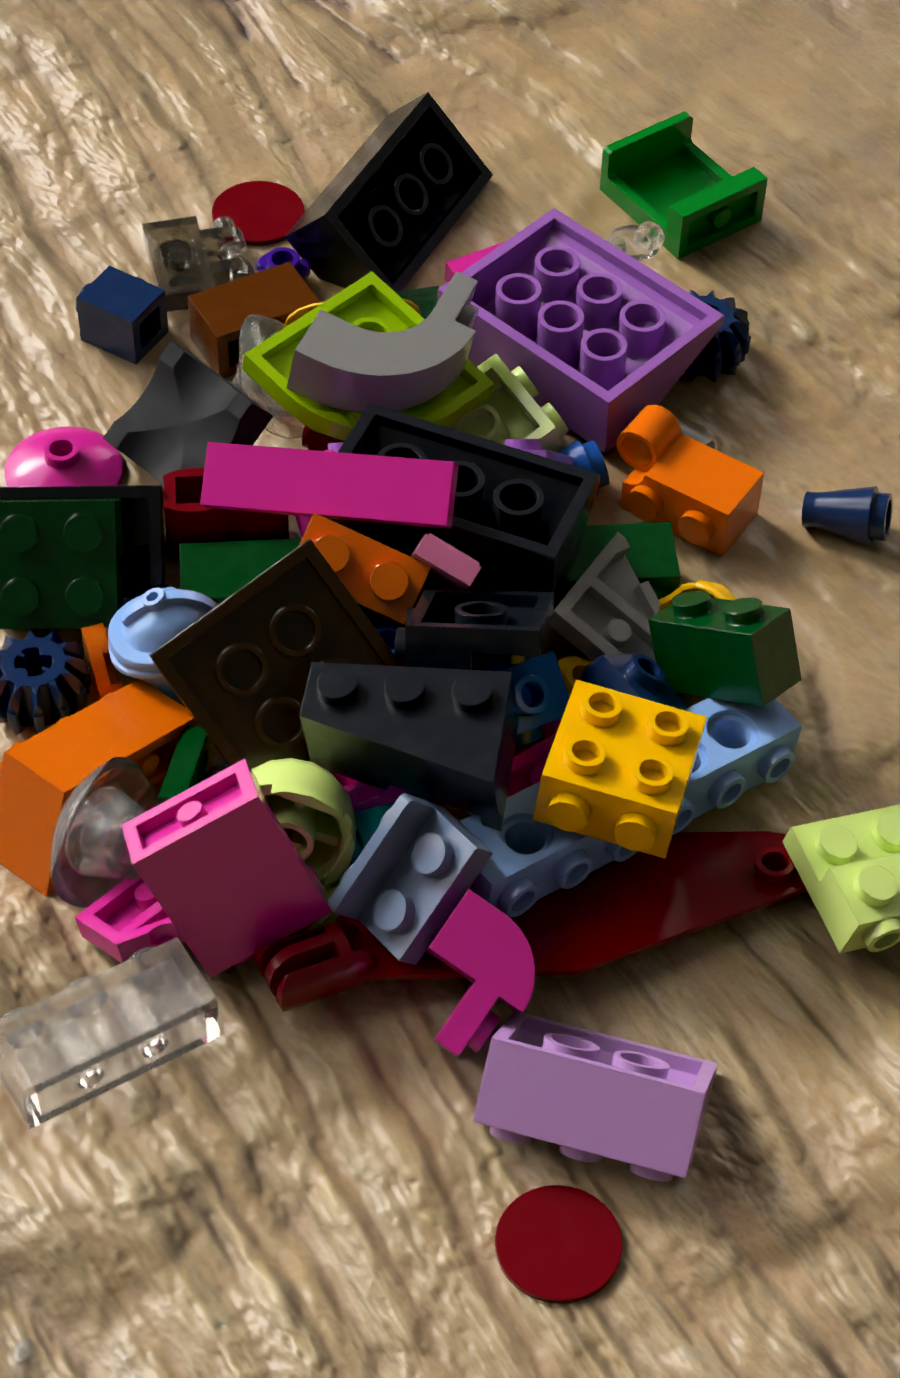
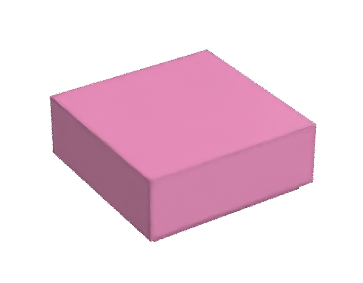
(446, 562)

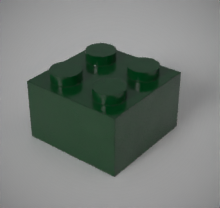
(60, 563)

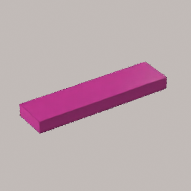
(330, 485)

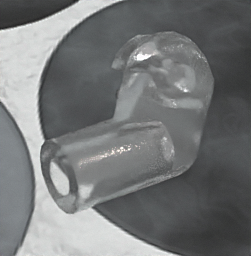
(638, 241)

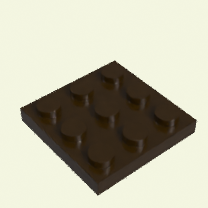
(252, 654)

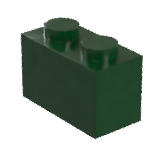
(726, 648)

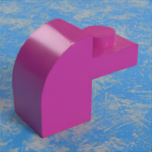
(493, 956)

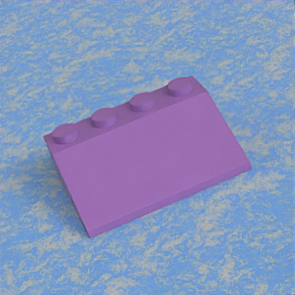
(585, 324)

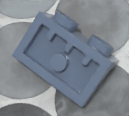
(410, 876)

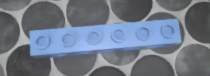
(532, 859)

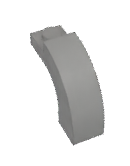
(392, 370)

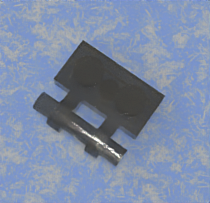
(181, 252)

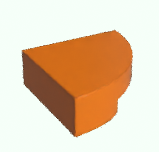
(98, 659)

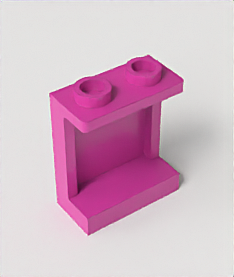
(224, 869)

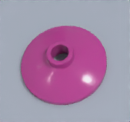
(64, 459)

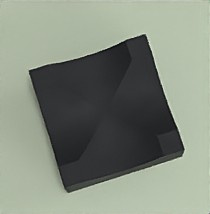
(182, 413)

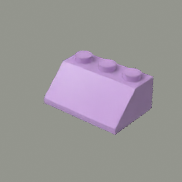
(594, 1095)

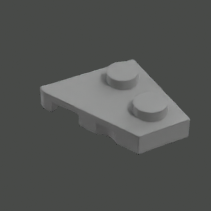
(608, 607)

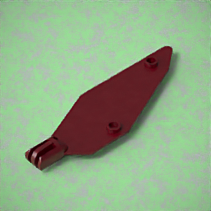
(571, 930)

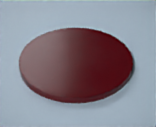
(260, 210)
(558, 1244)

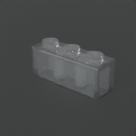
(105, 1031)

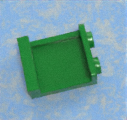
(675, 184)

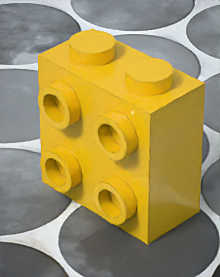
(619, 768)

